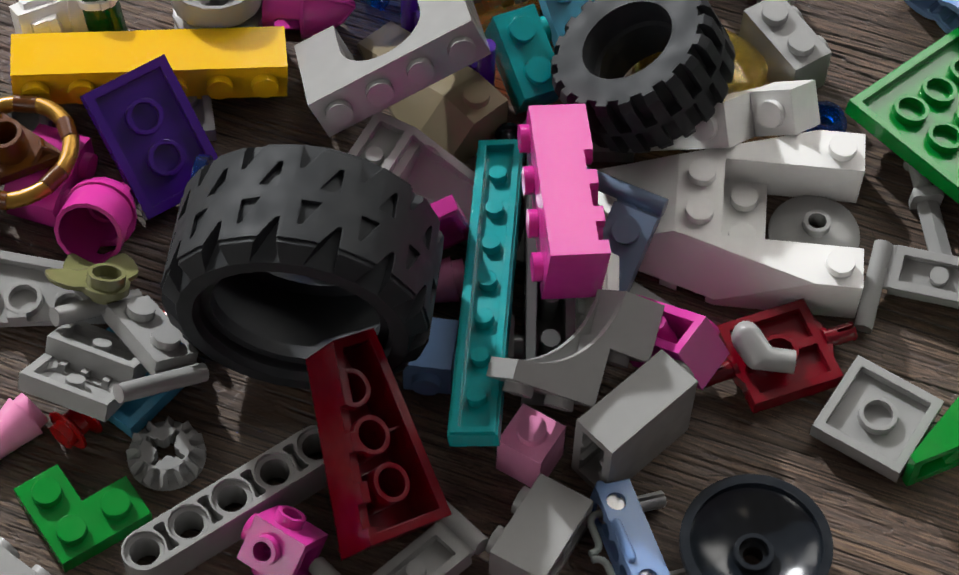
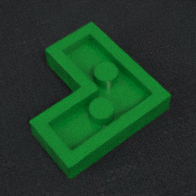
(79, 527)

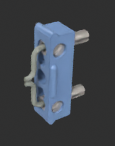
(625, 530)

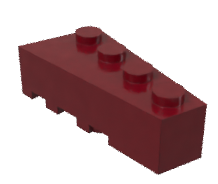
(370, 447)

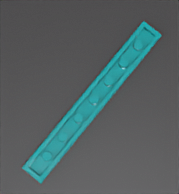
(486, 294)

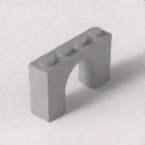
(350, 90)

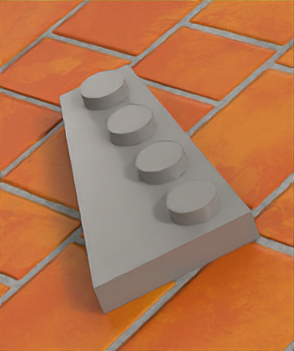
(28, 294)

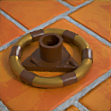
(27, 153)

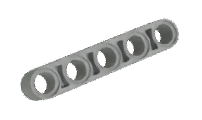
(223, 528)

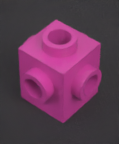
(280, 542)

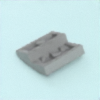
(81, 370)

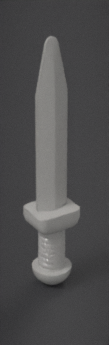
(927, 201)

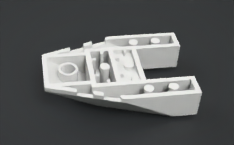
(717, 221)

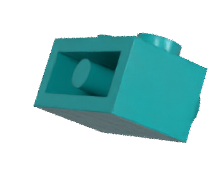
(524, 56)

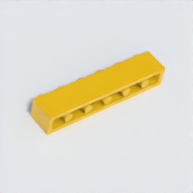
(205, 61)

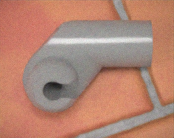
(758, 352)

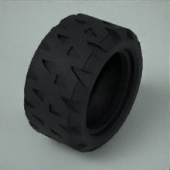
(296, 251)

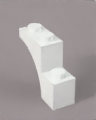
(756, 112)

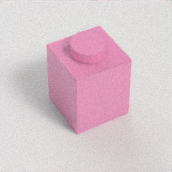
(530, 446)

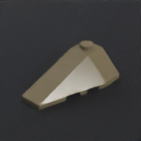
(450, 111)

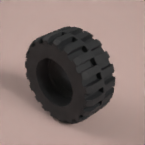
(663, 97)

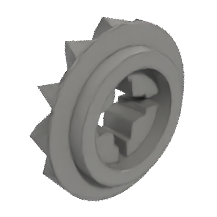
(171, 472)

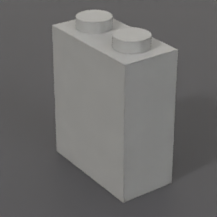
(634, 421)

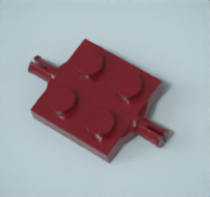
(787, 328)

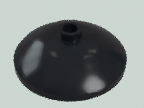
(757, 519)

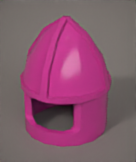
(306, 15)
(95, 216)

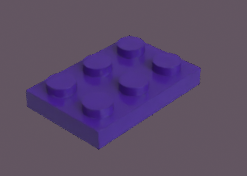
(149, 133)

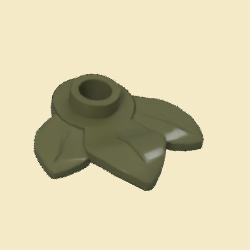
(101, 282)

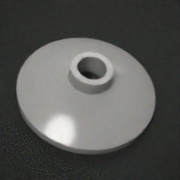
(795, 216)

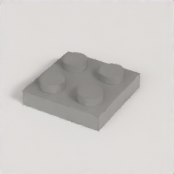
(876, 418)

